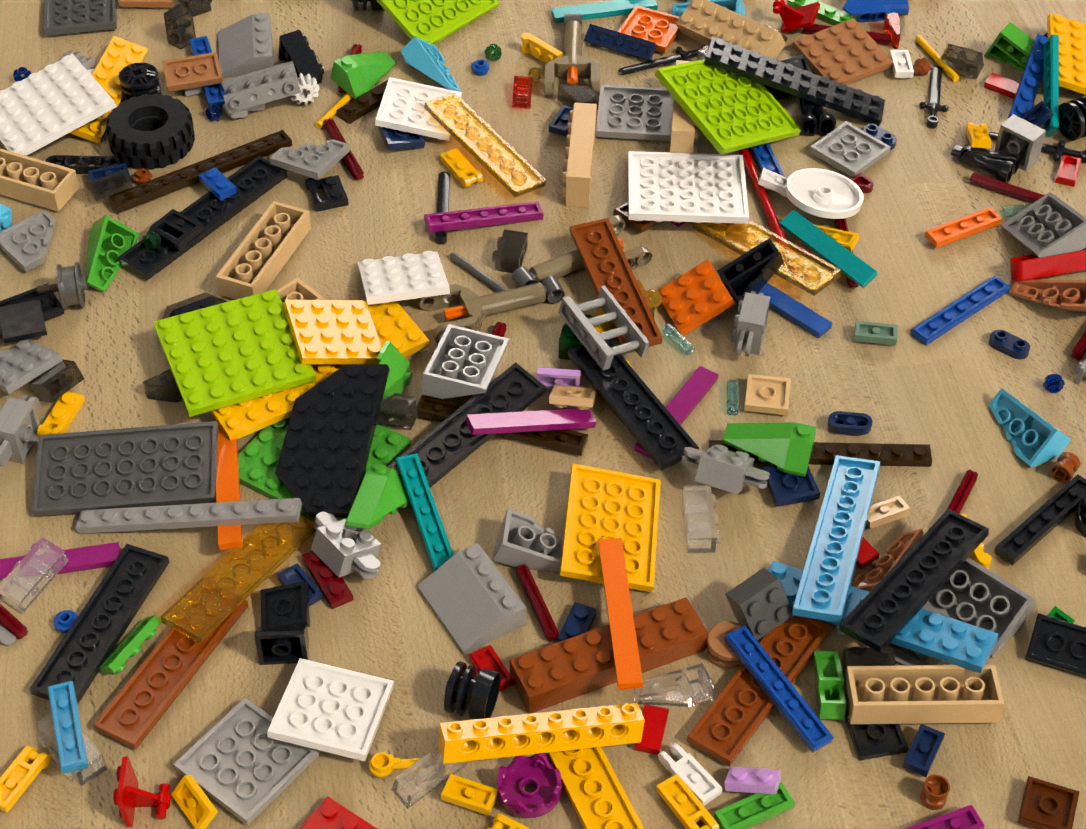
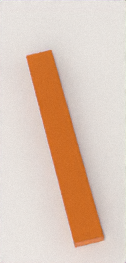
(228, 488)
(620, 614)

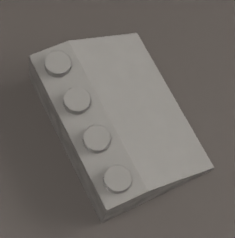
(246, 46)
(1048, 227)
(463, 363)
(473, 599)
(982, 600)

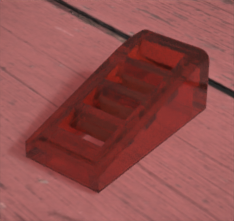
(892, 27)
(522, 82)

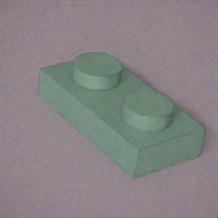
(875, 333)

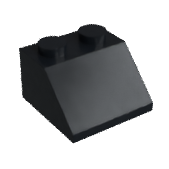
(282, 644)

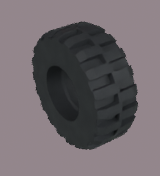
(150, 131)

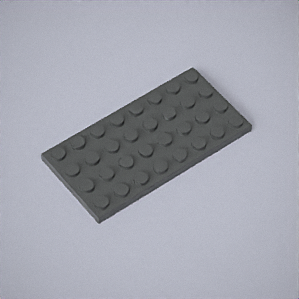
(126, 468)

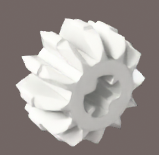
(310, 89)

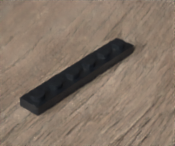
(1041, 521)

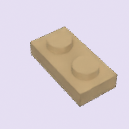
(887, 511)

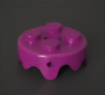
(529, 771)

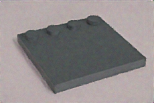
(79, 16)

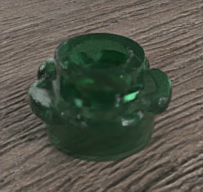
(496, 55)
(152, 240)

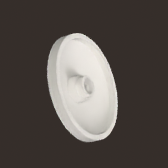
(824, 193)

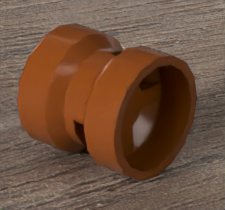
(1065, 467)
(935, 792)

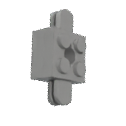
(751, 323)
(18, 429)
(725, 468)
(345, 547)

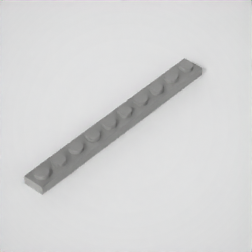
(189, 515)

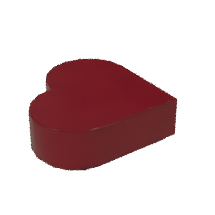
(863, 182)

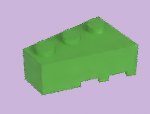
(1011, 47)

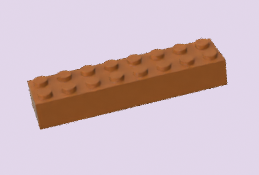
(587, 660)

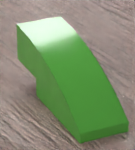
(829, 685)

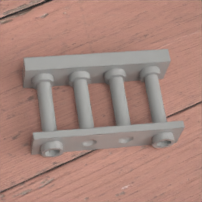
(260, 87)
(595, 341)

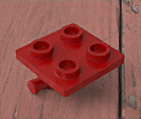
(795, 17)
(130, 797)

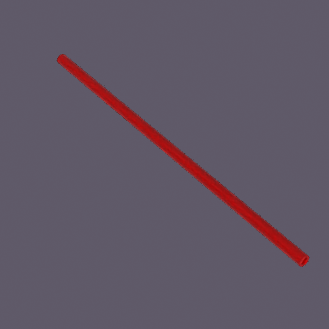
(761, 193)

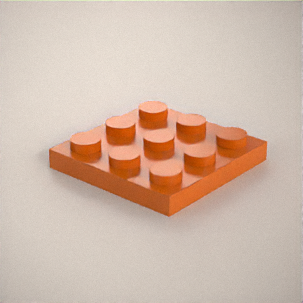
(651, 26)
(695, 297)

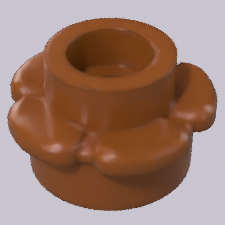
(142, 176)

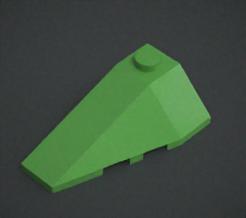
(782, 444)
(378, 495)

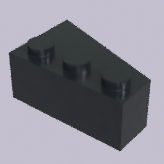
(296, 48)
(751, 270)

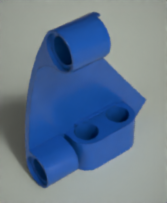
(875, 9)

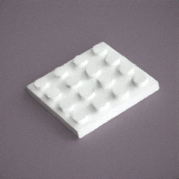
(404, 108)
(403, 277)
(331, 709)

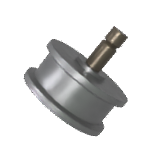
(69, 285)

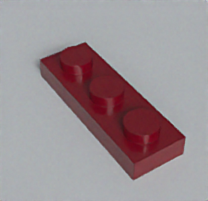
(332, 586)

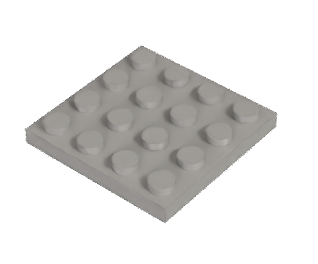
(634, 113)
(241, 764)

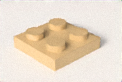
(767, 394)
(572, 396)

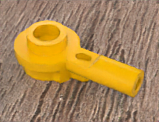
(383, 764)

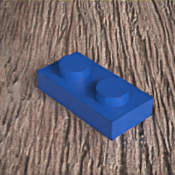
(217, 184)

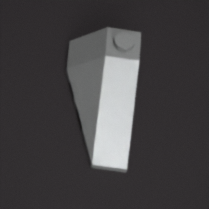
(527, 543)

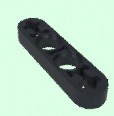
(83, 162)

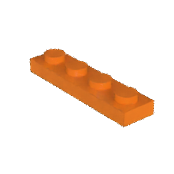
(963, 227)

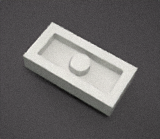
(902, 64)
(773, 181)

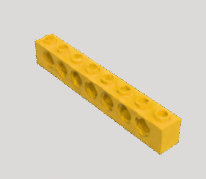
(540, 733)

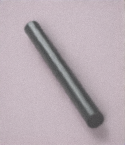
(477, 272)

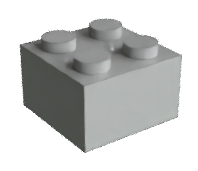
(1022, 139)

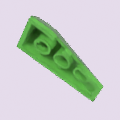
(361, 71)
(105, 244)
(399, 367)

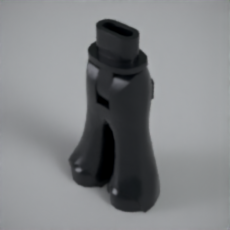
(815, 116)
(998, 164)

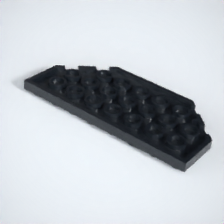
(332, 438)

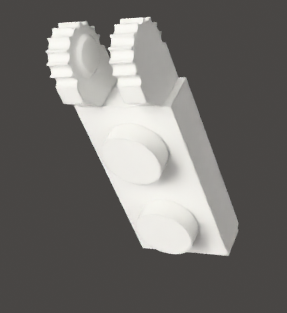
(692, 773)

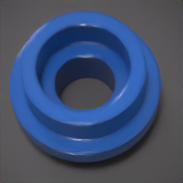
(480, 67)
(60, 623)

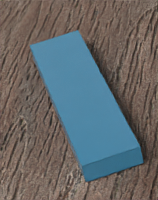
(67, 727)

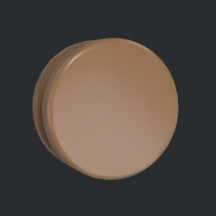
(718, 649)

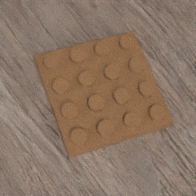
(843, 53)

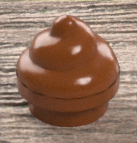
(921, 67)

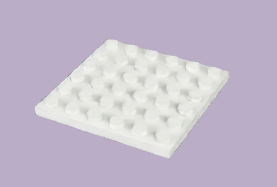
(50, 105)
(687, 187)

